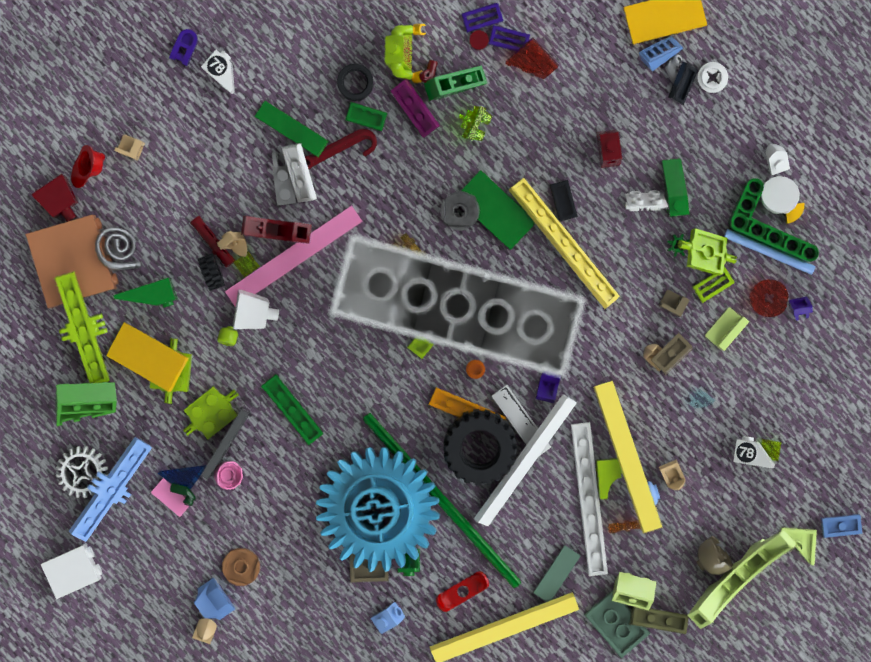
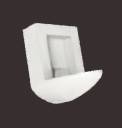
(777, 159)

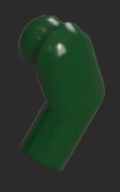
(185, 492)

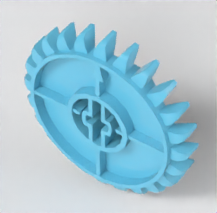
(404, 492)

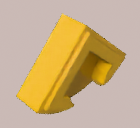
(795, 213)

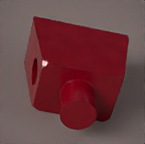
(609, 148)
(57, 198)

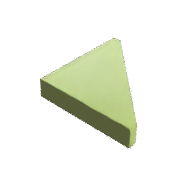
(805, 542)

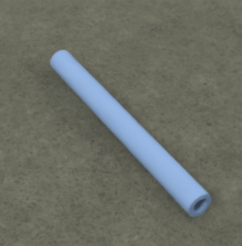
(769, 251)

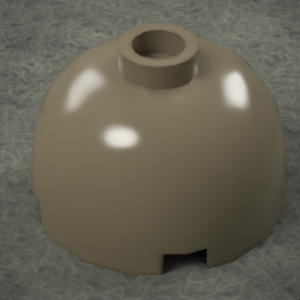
(713, 558)

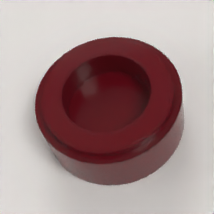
(478, 40)

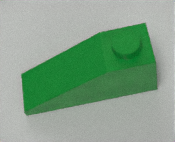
(455, 83)
(675, 188)
(155, 293)

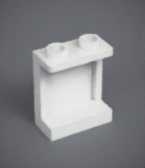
(72, 571)

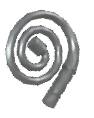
(116, 244)

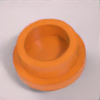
(475, 369)

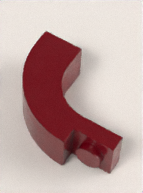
(276, 229)

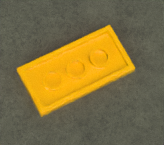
(663, 18)
(147, 357)

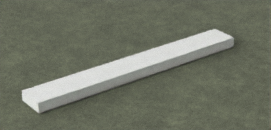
(525, 460)
(589, 499)

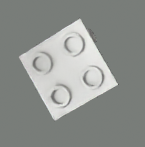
(652, 200)

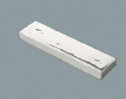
(516, 415)

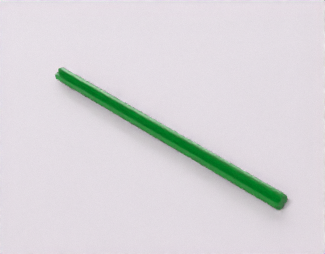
(447, 506)

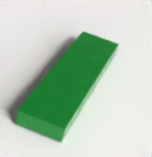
(291, 128)
(292, 409)

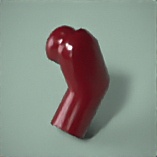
(430, 72)

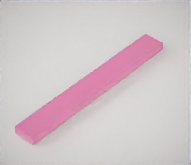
(296, 254)

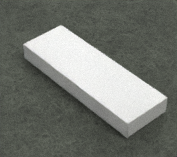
(299, 173)

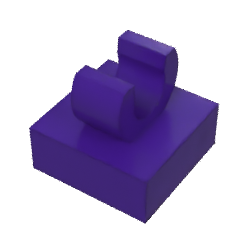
(800, 306)

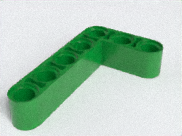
(766, 230)

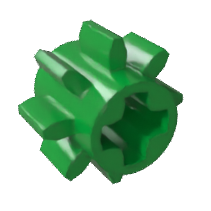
(673, 242)

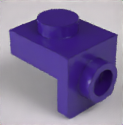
(548, 387)

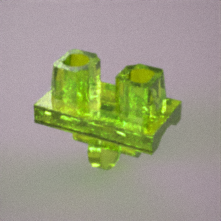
(472, 121)

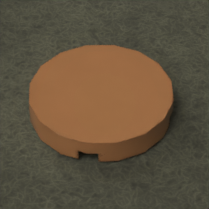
(237, 562)

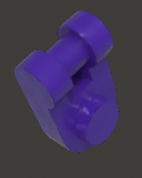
(188, 40)

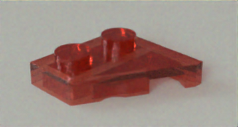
(533, 59)

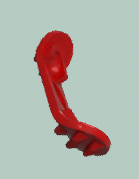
(450, 599)

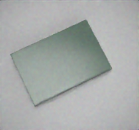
(613, 623)

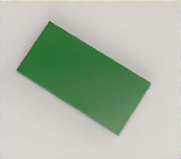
(498, 211)

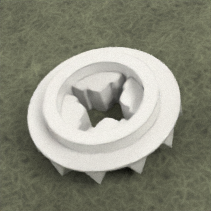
(722, 77)

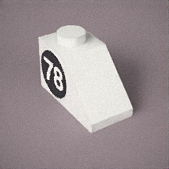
(220, 69)
(751, 453)

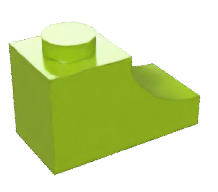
(607, 472)

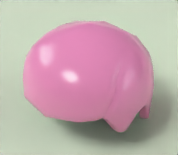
(228, 475)

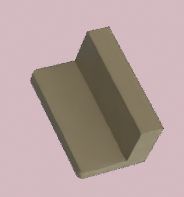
(672, 354)

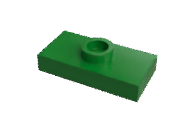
(366, 116)

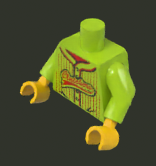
(399, 51)

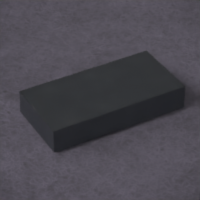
(683, 83)
(563, 200)

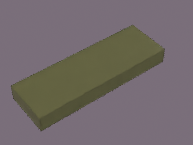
(659, 620)

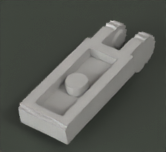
(283, 185)

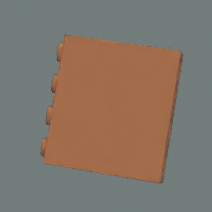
(70, 249)

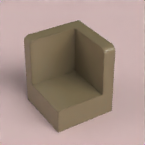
(673, 303)

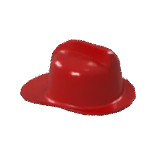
(87, 165)

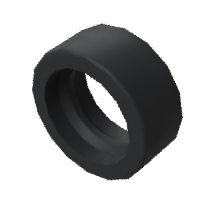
(358, 96)

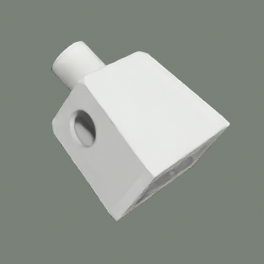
(252, 311)

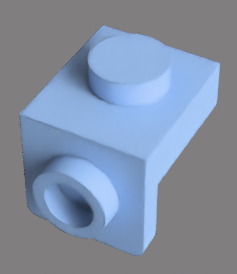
(388, 618)

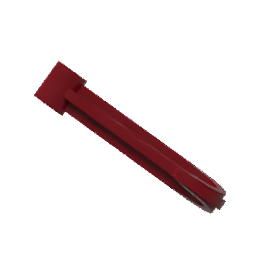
(342, 144)

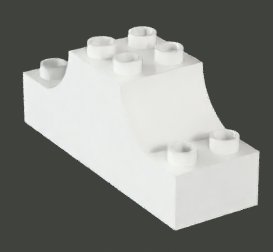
(457, 305)

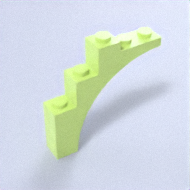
(753, 562)

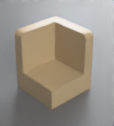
(130, 147)

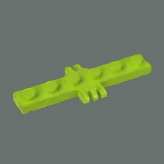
(82, 328)

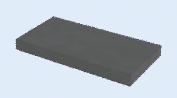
(226, 443)

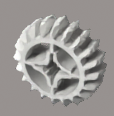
(74, 468)

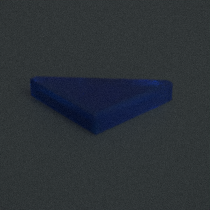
(183, 476)

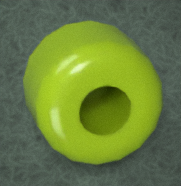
(227, 336)

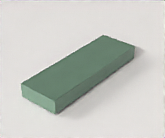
(556, 573)

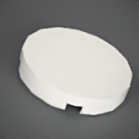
(780, 195)

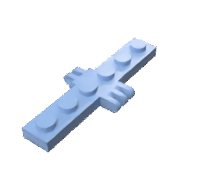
(110, 489)

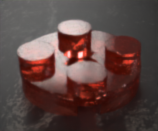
(779, 300)

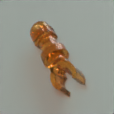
(627, 526)

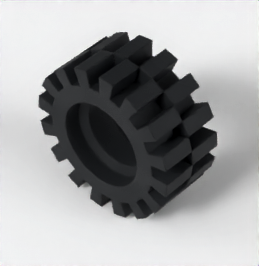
(211, 272)

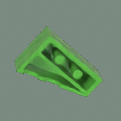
(84, 400)

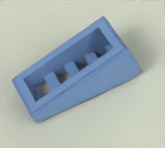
(658, 60)

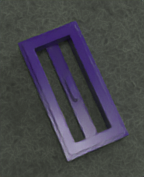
(485, 24)
(508, 31)

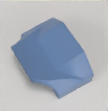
(213, 601)

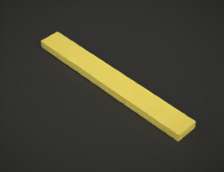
(564, 243)
(627, 457)
(504, 628)

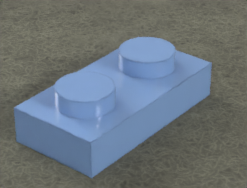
(841, 525)

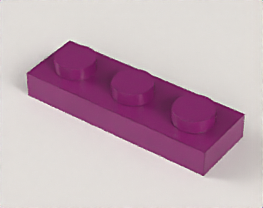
(415, 108)

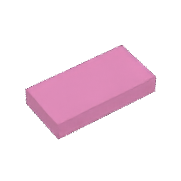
(171, 500)

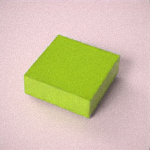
(420, 346)

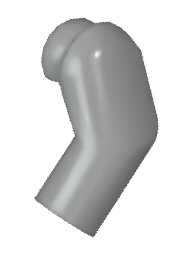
(672, 66)

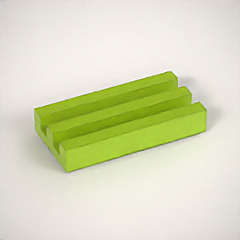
(699, 293)

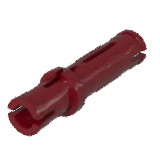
(210, 238)

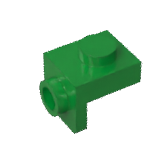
(411, 565)

